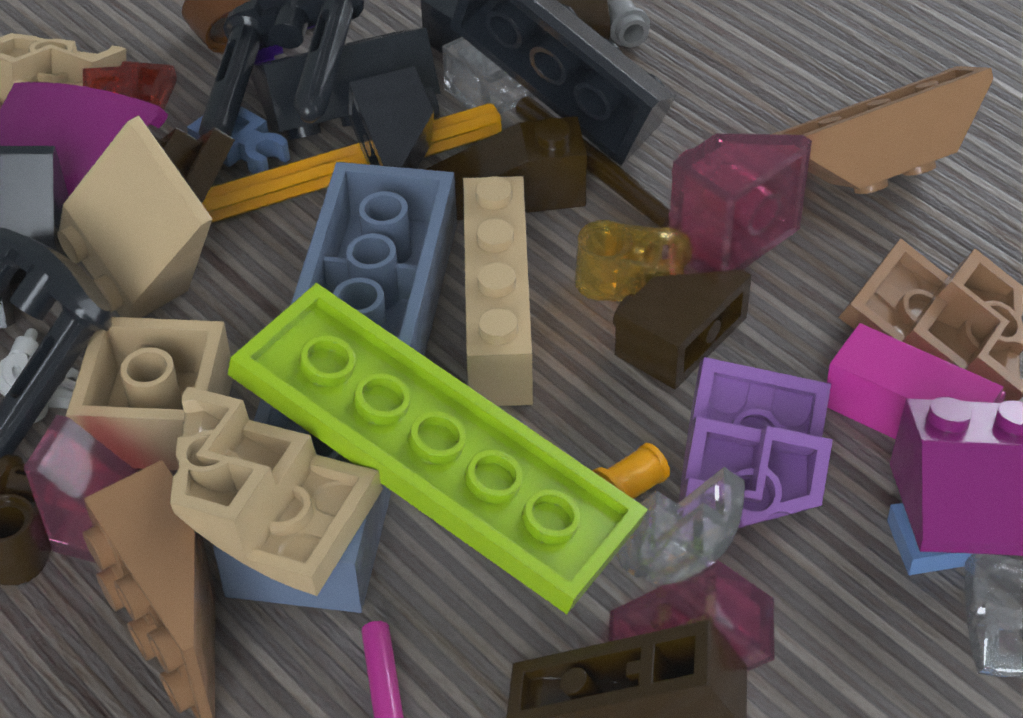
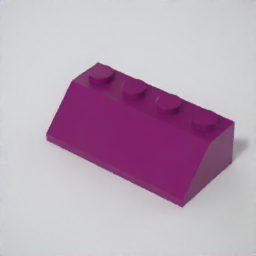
(962, 474)

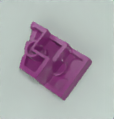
(72, 119)

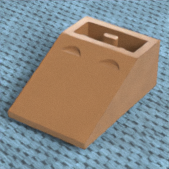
(161, 578)

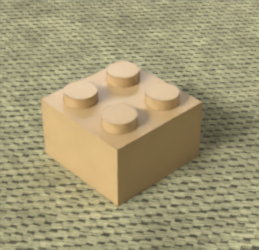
(136, 379)

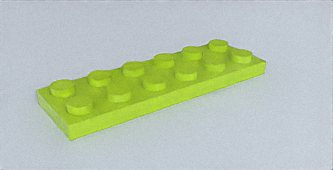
(439, 445)

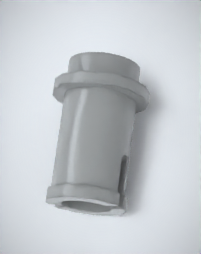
(627, 23)

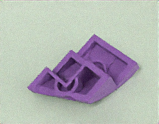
(763, 431)

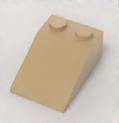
(135, 224)

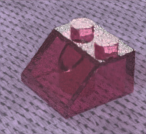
(739, 196)

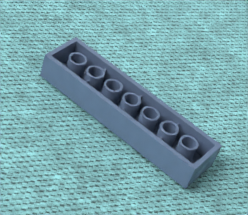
(385, 254)

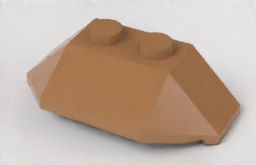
(895, 130)

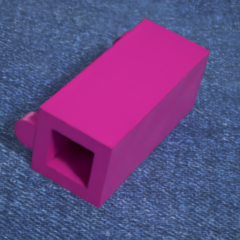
(878, 373)

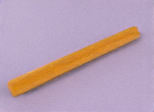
(316, 171)

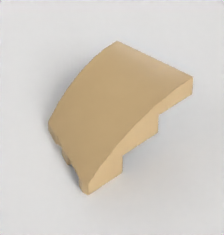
(48, 60)
(266, 492)

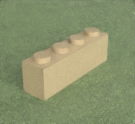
(497, 291)

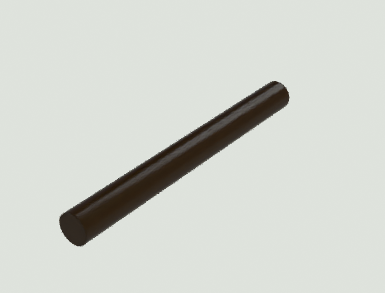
(607, 171)

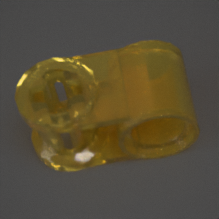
(624, 257)

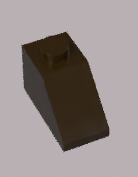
(679, 321)

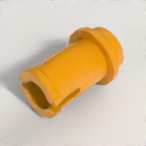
(637, 471)

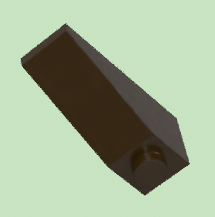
(543, 151)
(648, 675)

